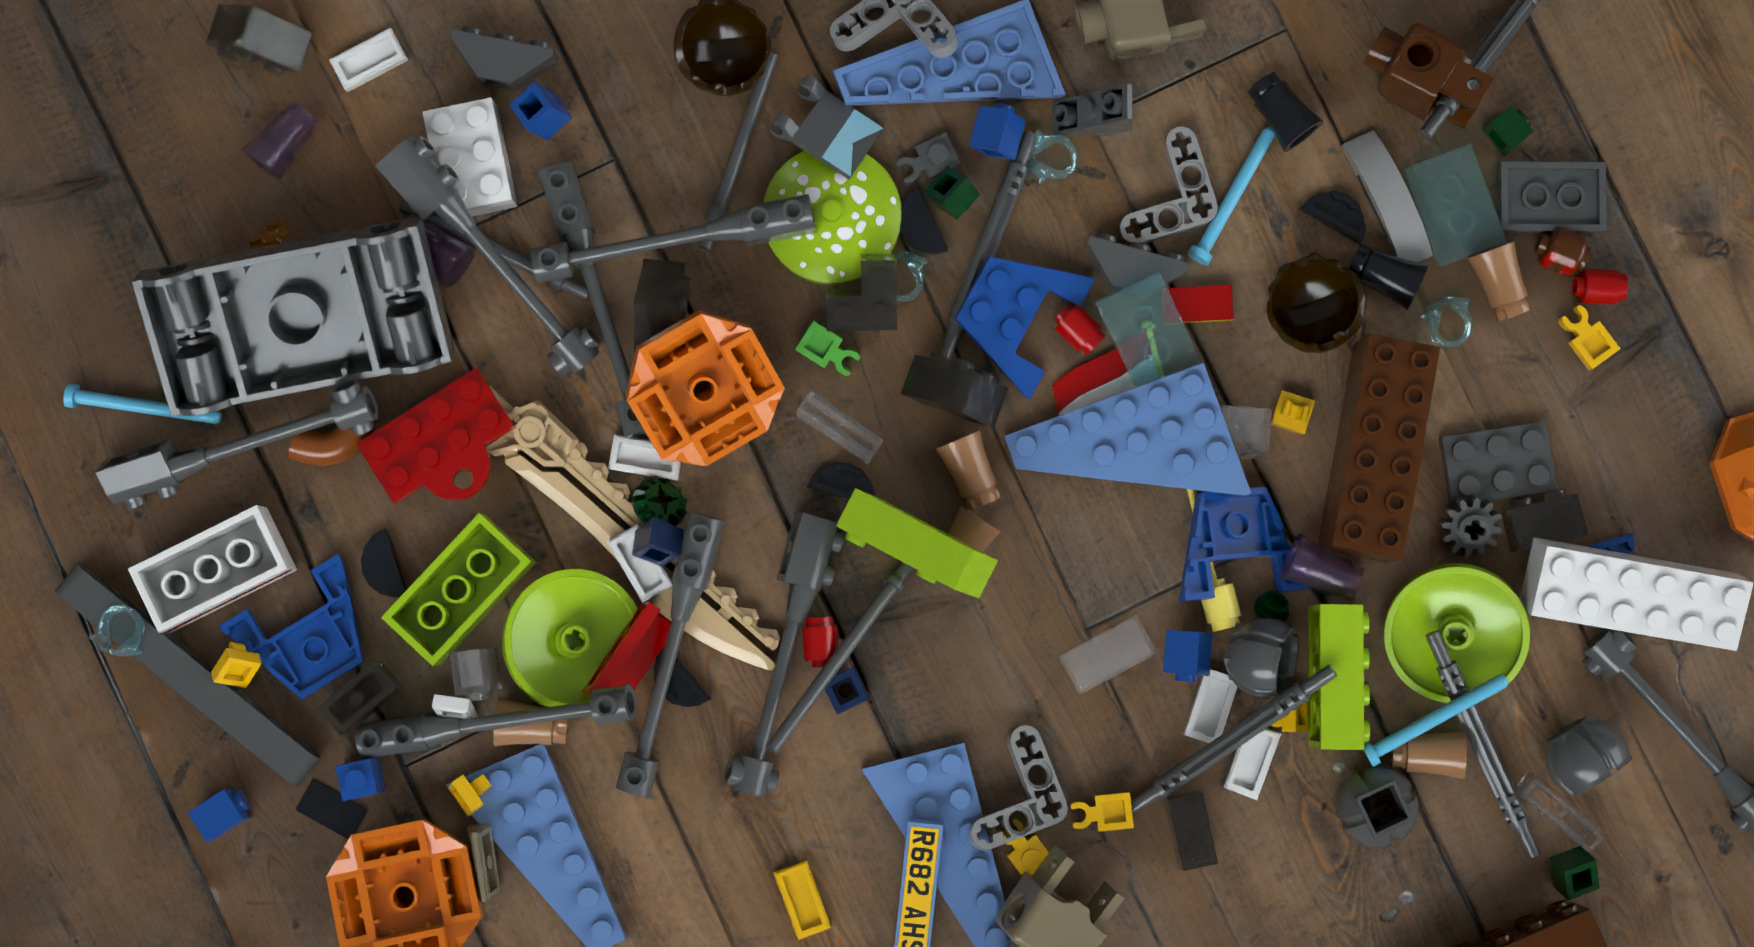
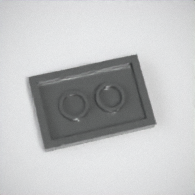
(1552, 195)
(1498, 463)

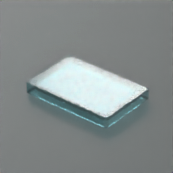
(1455, 205)
(1148, 330)

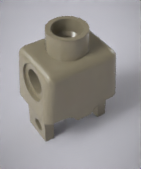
(1132, 27)
(1043, 918)

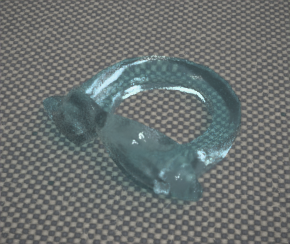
(1043, 171)
(916, 266)
(1432, 318)
(101, 637)

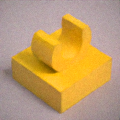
(1292, 412)
(236, 666)
(1296, 720)
(468, 793)

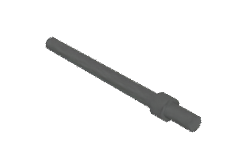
(740, 147)
(512, 257)

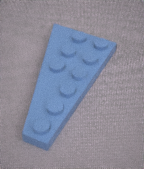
(995, 59)
(942, 789)
(545, 842)

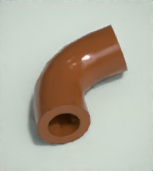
(327, 447)

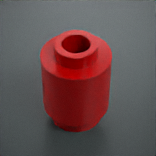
(1600, 286)
(1079, 329)
(819, 640)

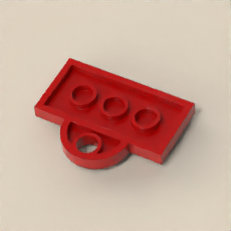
(439, 441)

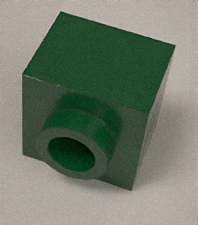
(1508, 130)
(952, 192)
(1574, 873)

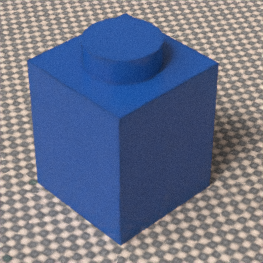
(540, 110)
(997, 131)
(1187, 654)
(360, 779)
(220, 814)

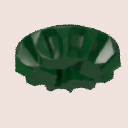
(646, 493)

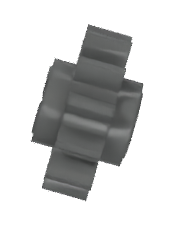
(1464, 515)

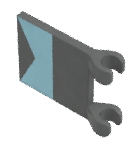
(830, 131)

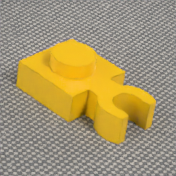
(1591, 342)
(1110, 812)
(1027, 853)

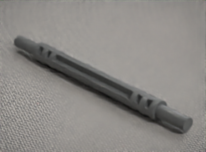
(1483, 59)
(992, 234)
(1233, 738)
(1484, 747)

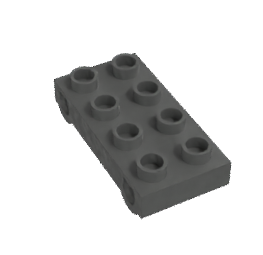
(294, 316)

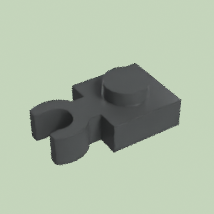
(932, 158)

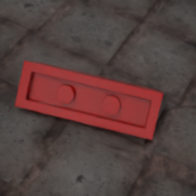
(632, 651)

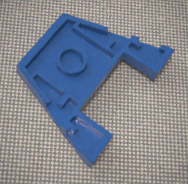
(1003, 306)
(1231, 530)
(314, 648)

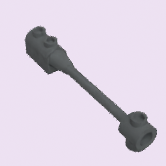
(433, 190)
(751, 223)
(576, 229)
(161, 468)
(806, 570)
(689, 580)
(1611, 654)
(430, 731)

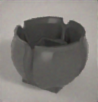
(1262, 656)
(1585, 754)
(1355, 817)

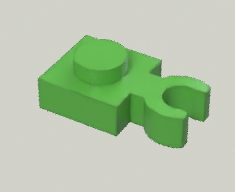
(824, 346)

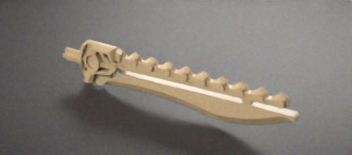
(555, 446)

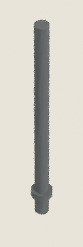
(892, 585)

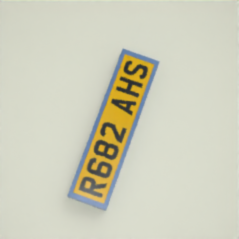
(918, 883)

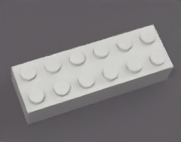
(1635, 594)

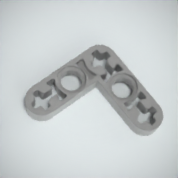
(901, 9)
(1181, 207)
(1033, 806)

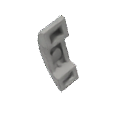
(1389, 197)

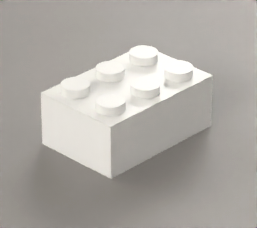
(474, 146)

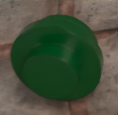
(1272, 605)

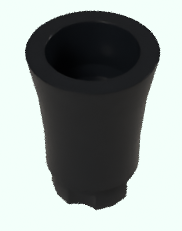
(1284, 111)
(1388, 274)

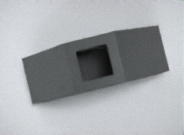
(502, 59)
(1094, 113)
(1126, 264)

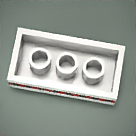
(212, 569)

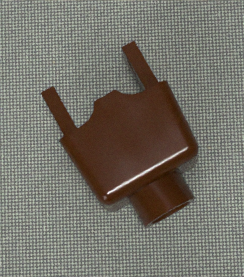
(1439, 71)

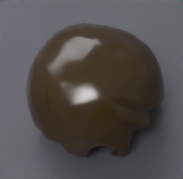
(721, 46)
(1316, 303)

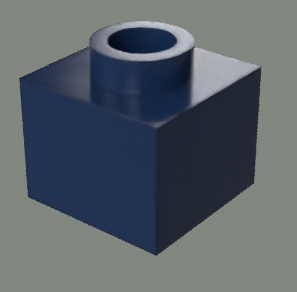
(657, 541)
(844, 703)

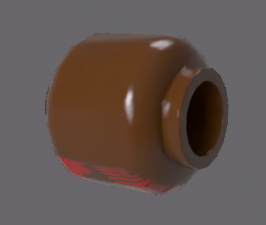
(1562, 252)

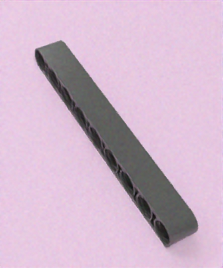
(192, 678)

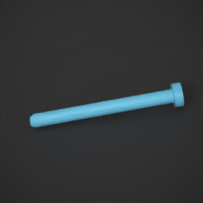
(1201, 252)
(75, 396)
(1434, 718)

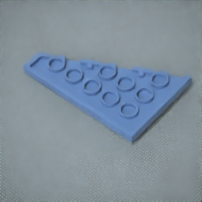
(1147, 435)

